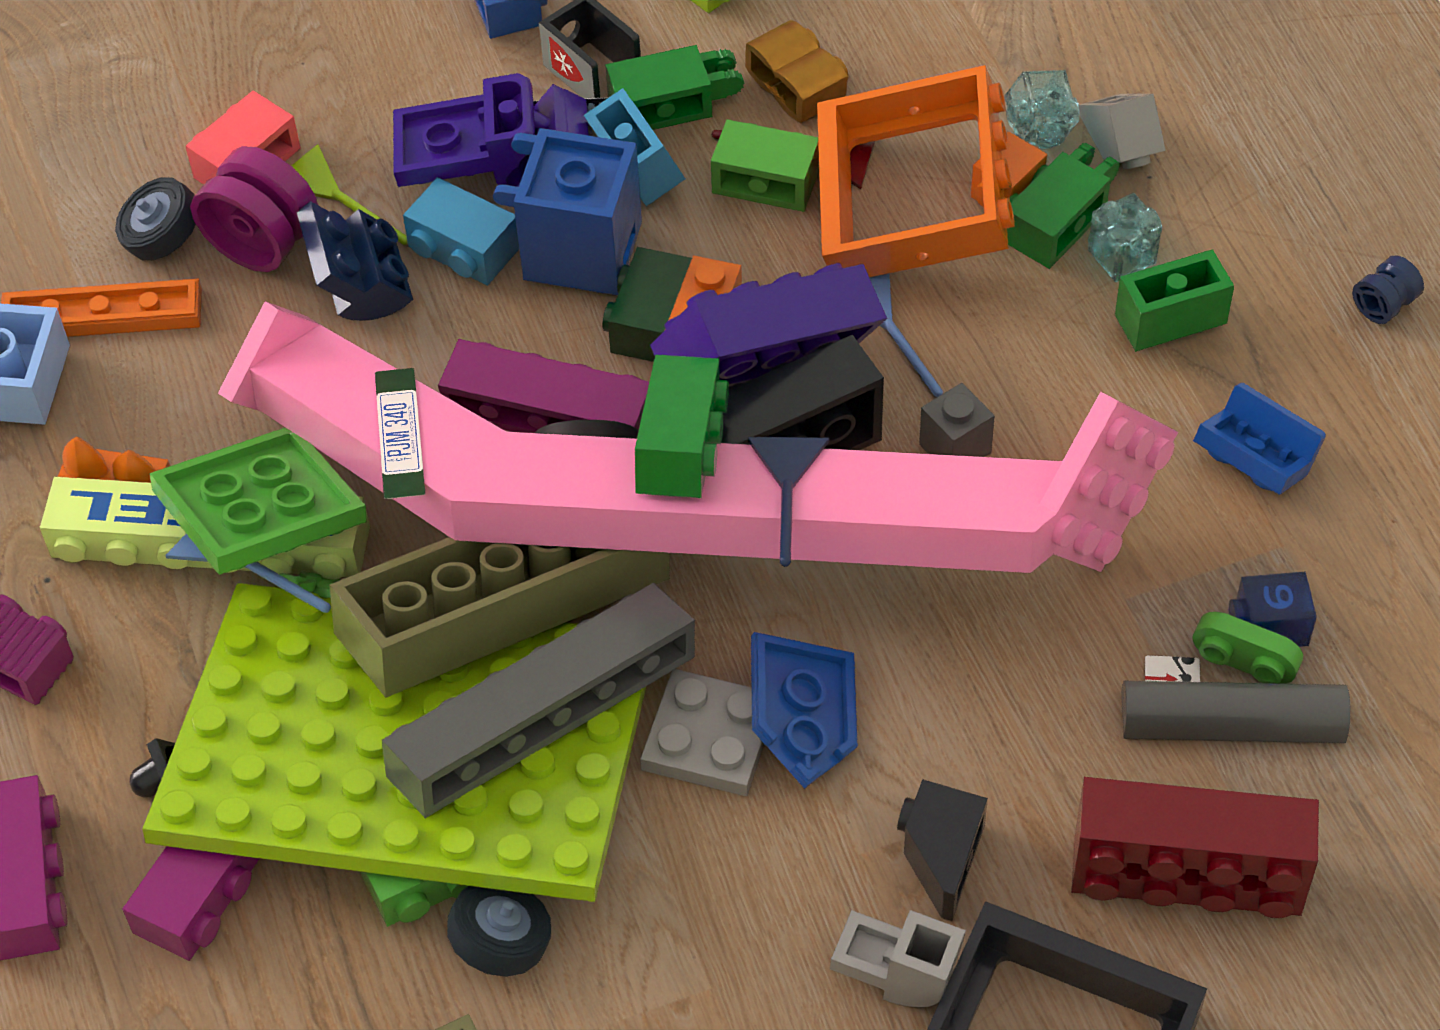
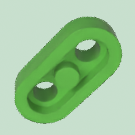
(1247, 647)

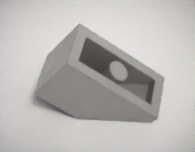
(1124, 127)

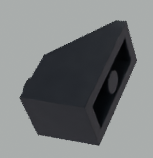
(942, 839)

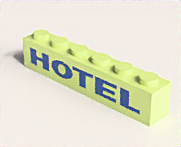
(131, 525)

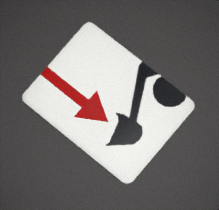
(1172, 669)

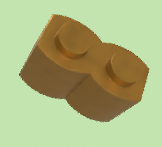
(795, 69)

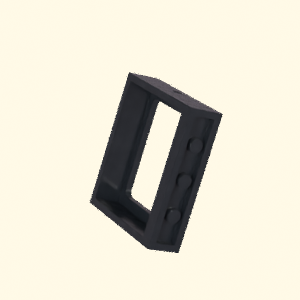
(1011, 937)

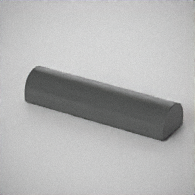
(1235, 711)

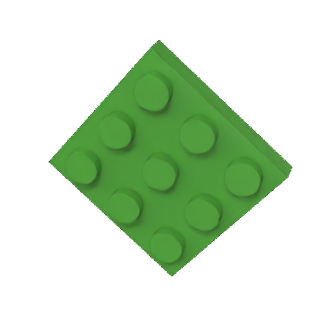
(257, 499)

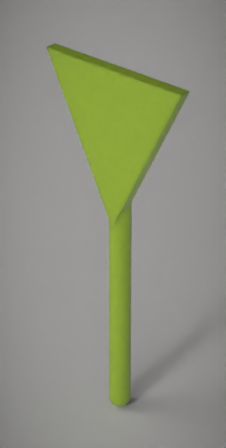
(320, 179)

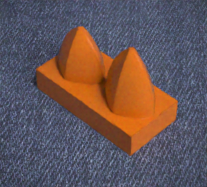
(86, 462)

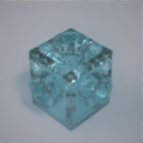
(1042, 108)
(1125, 236)

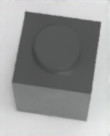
(956, 425)

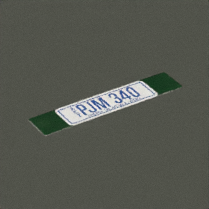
(399, 433)

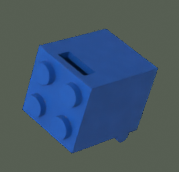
(575, 208)

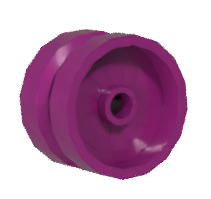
(252, 208)

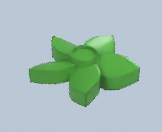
(312, 582)

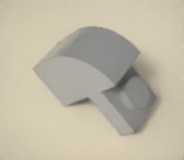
(904, 962)

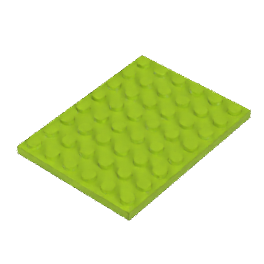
(292, 766)

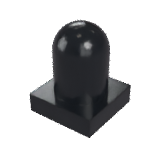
(147, 776)

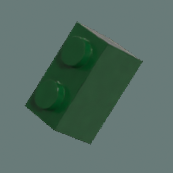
(644, 301)

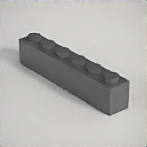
(538, 699)

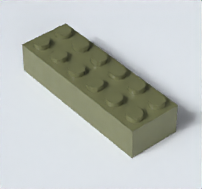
(474, 599)

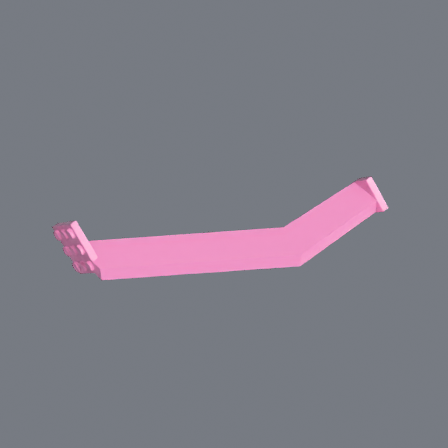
(583, 487)

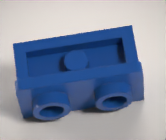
(1261, 439)

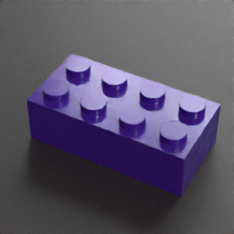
(773, 322)

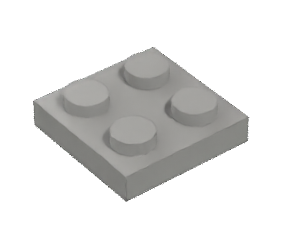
(704, 734)

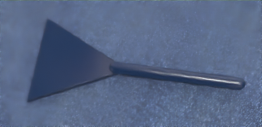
(787, 462)

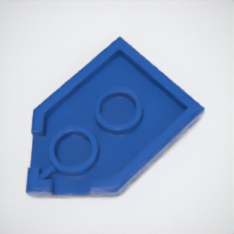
(803, 704)

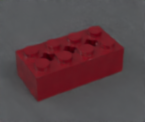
(1195, 847)

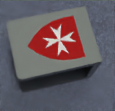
(593, 26)

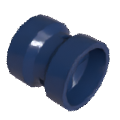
(1392, 285)

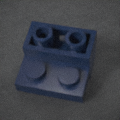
(356, 262)

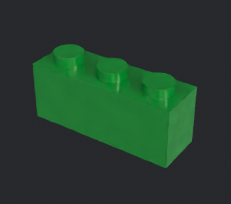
(680, 426)

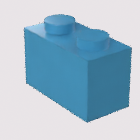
(621, 120)
(461, 231)

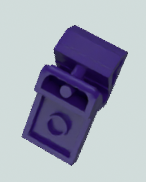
(477, 131)

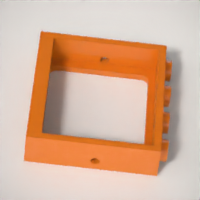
(898, 112)

